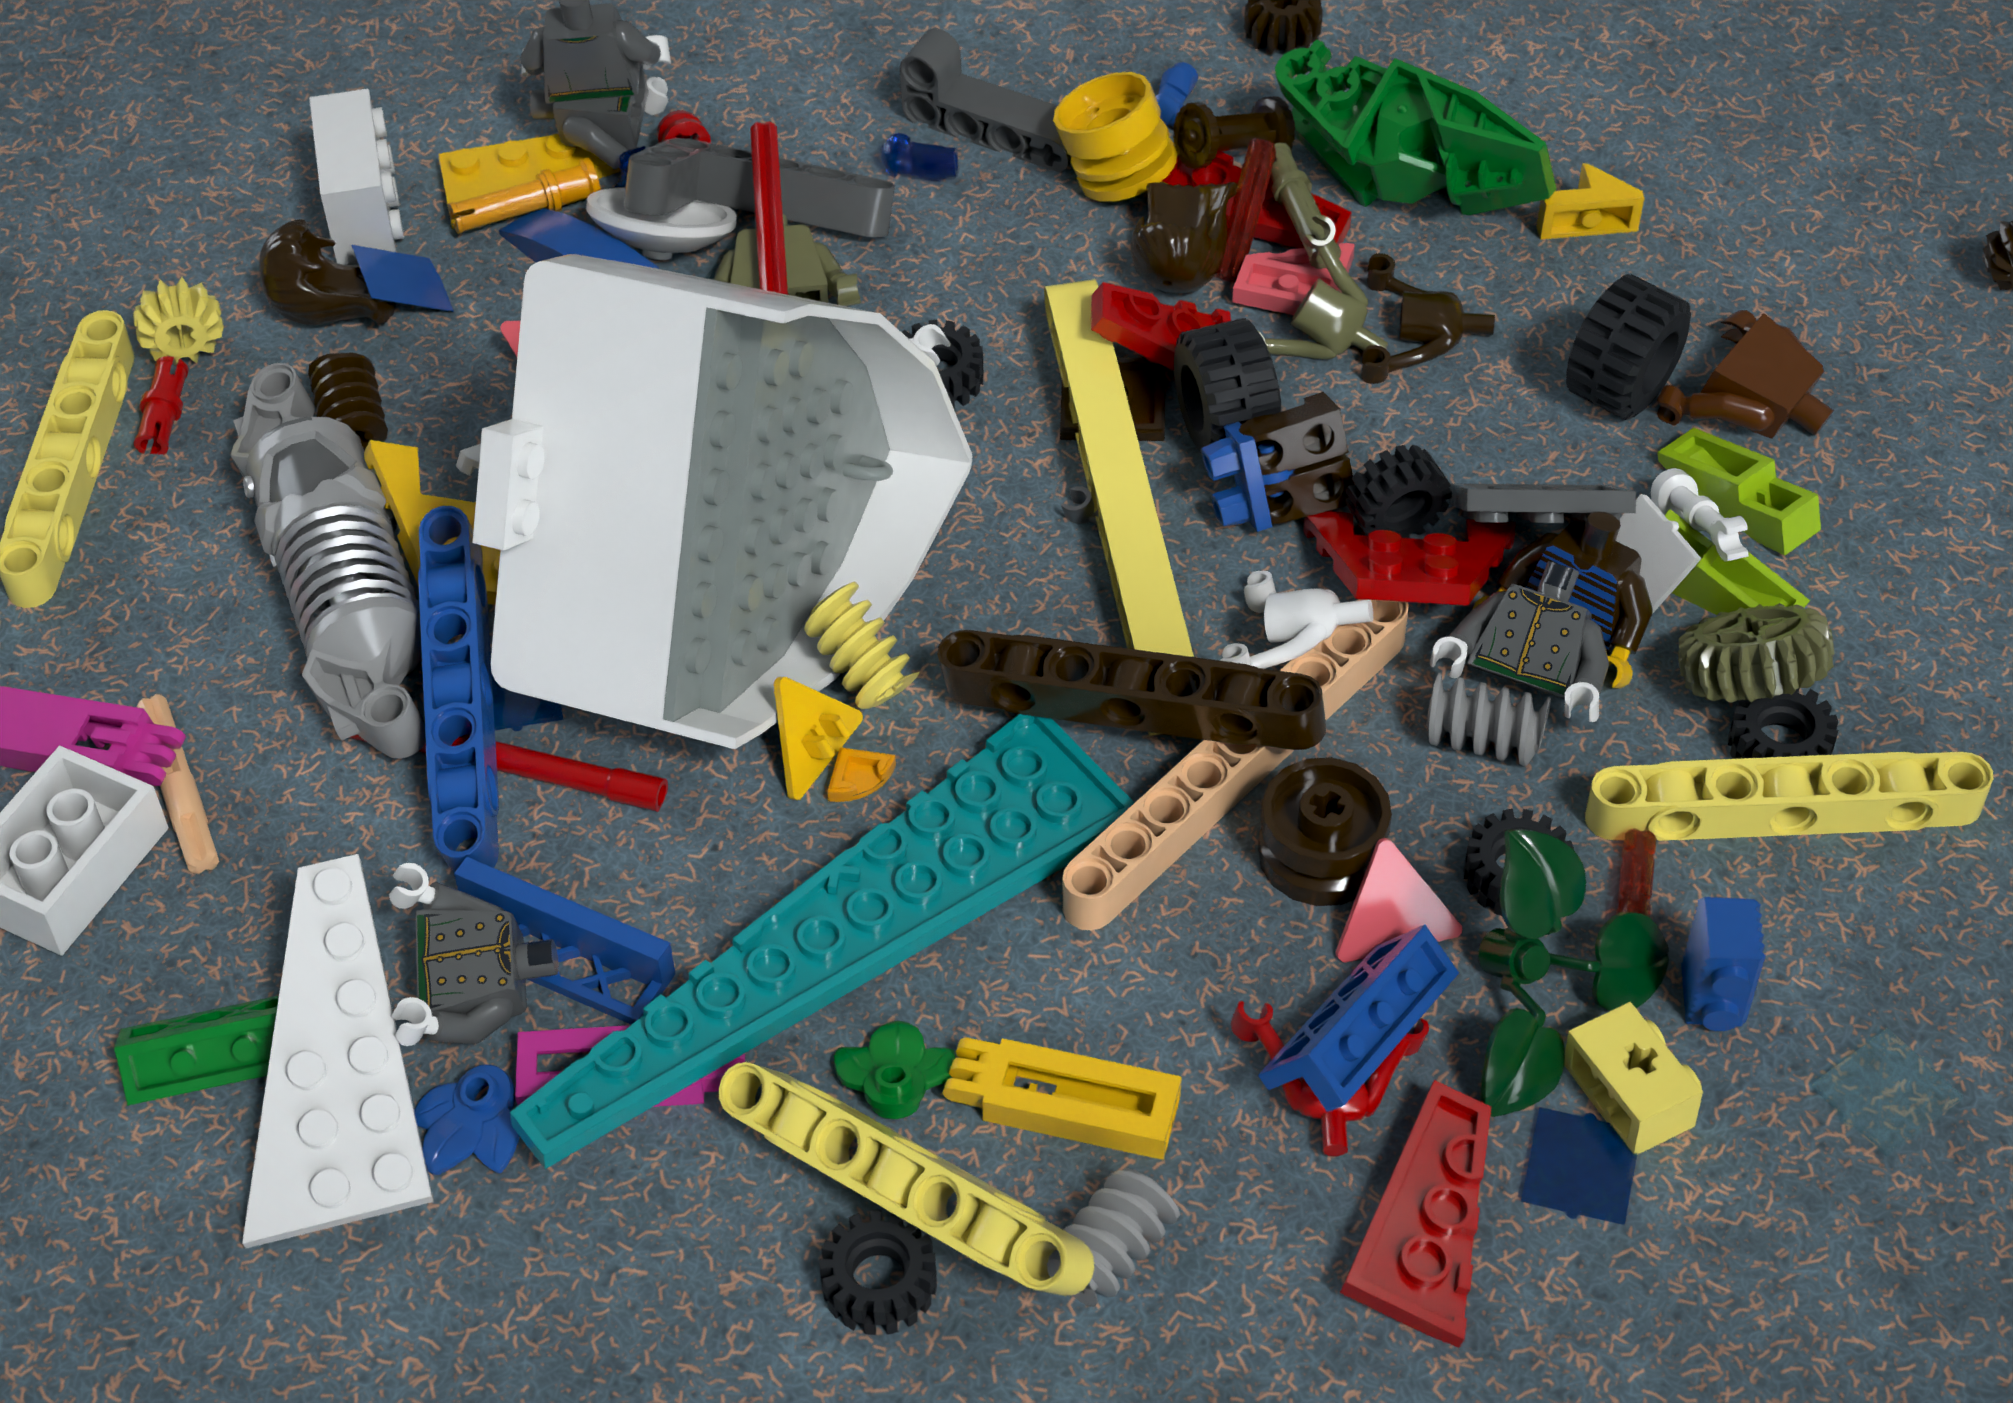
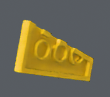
(504, 165)

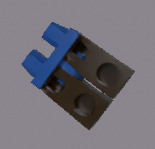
(1281, 465)

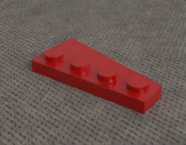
(1424, 1228)

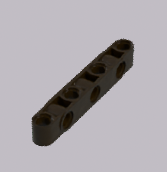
(1133, 689)

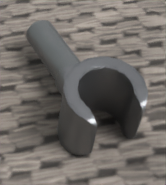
(1081, 513)

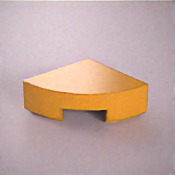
(859, 772)

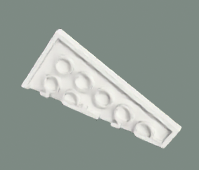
(337, 1095)

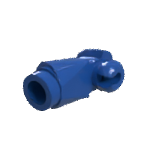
(1174, 89)

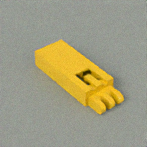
(1092, 1102)

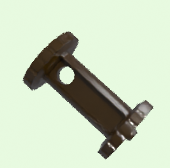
(1201, 134)

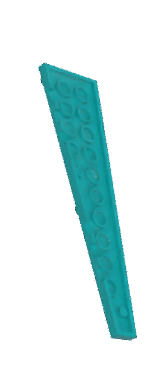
(906, 884)

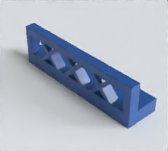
(577, 933)
(1364, 1018)

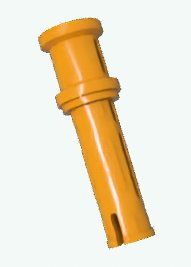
(547, 192)

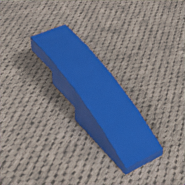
(555, 234)

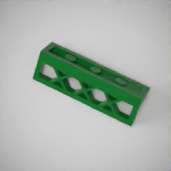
(196, 1050)

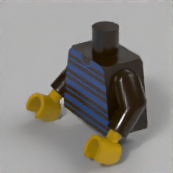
(1606, 583)

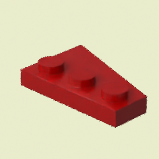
(1144, 323)

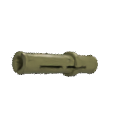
(1293, 191)

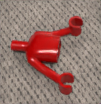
(1301, 1096)

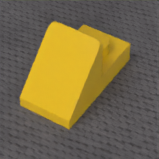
(1595, 208)

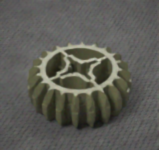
(1756, 653)

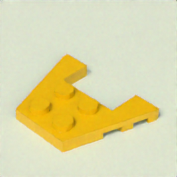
(400, 483)

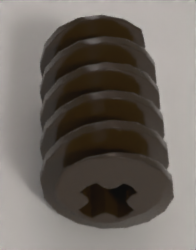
(348, 392)

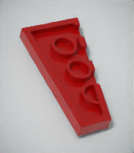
(1273, 220)

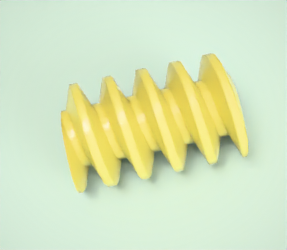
(857, 648)

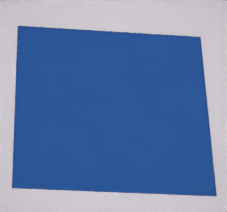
(401, 278)

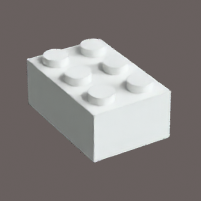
(355, 173)
(71, 846)

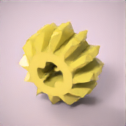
(178, 321)

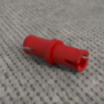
(161, 406)

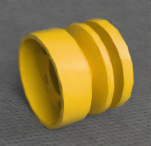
(1115, 136)

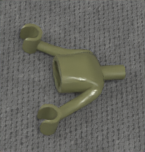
(1326, 314)

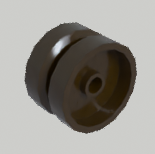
(1321, 829)

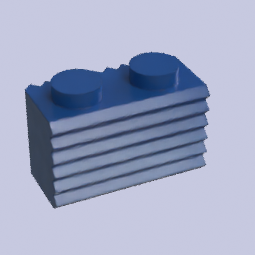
(1722, 962)

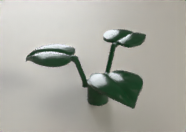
(1537, 888)

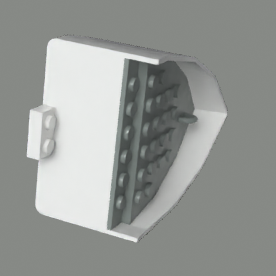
(695, 484)

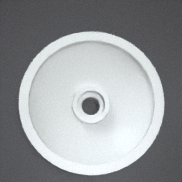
(661, 235)

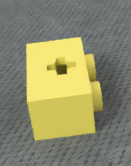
(1633, 1077)

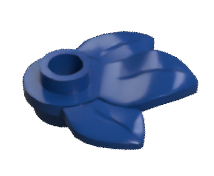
(466, 1126)

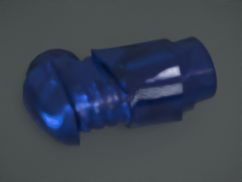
(918, 159)

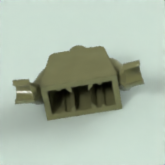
(809, 267)

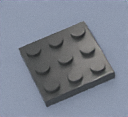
(1539, 501)

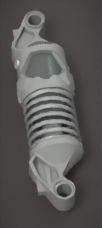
(333, 548)

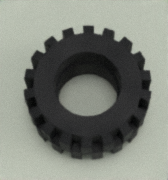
(1628, 346)
(1223, 379)

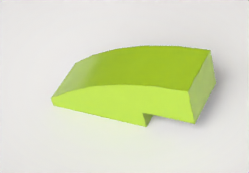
(1746, 486)
(1730, 584)

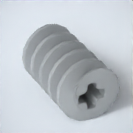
(1486, 720)
(1117, 1229)

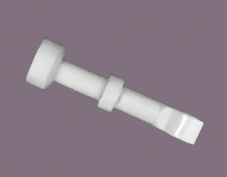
(1679, 492)

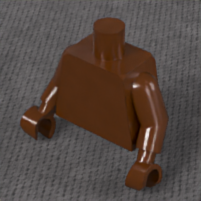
(1757, 382)

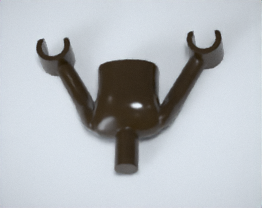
(1424, 318)

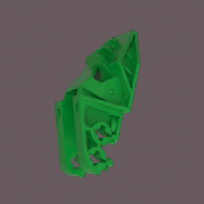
(1411, 134)

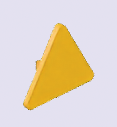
(810, 732)

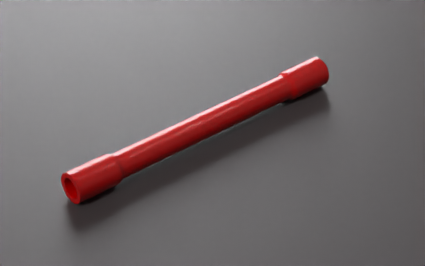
(614, 783)

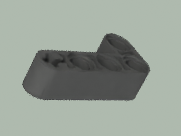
(969, 107)

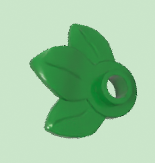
(894, 1069)

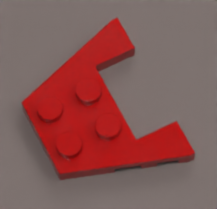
(1409, 568)

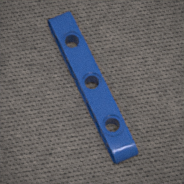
(457, 689)

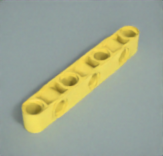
(65, 459)
(1789, 795)
(906, 1179)

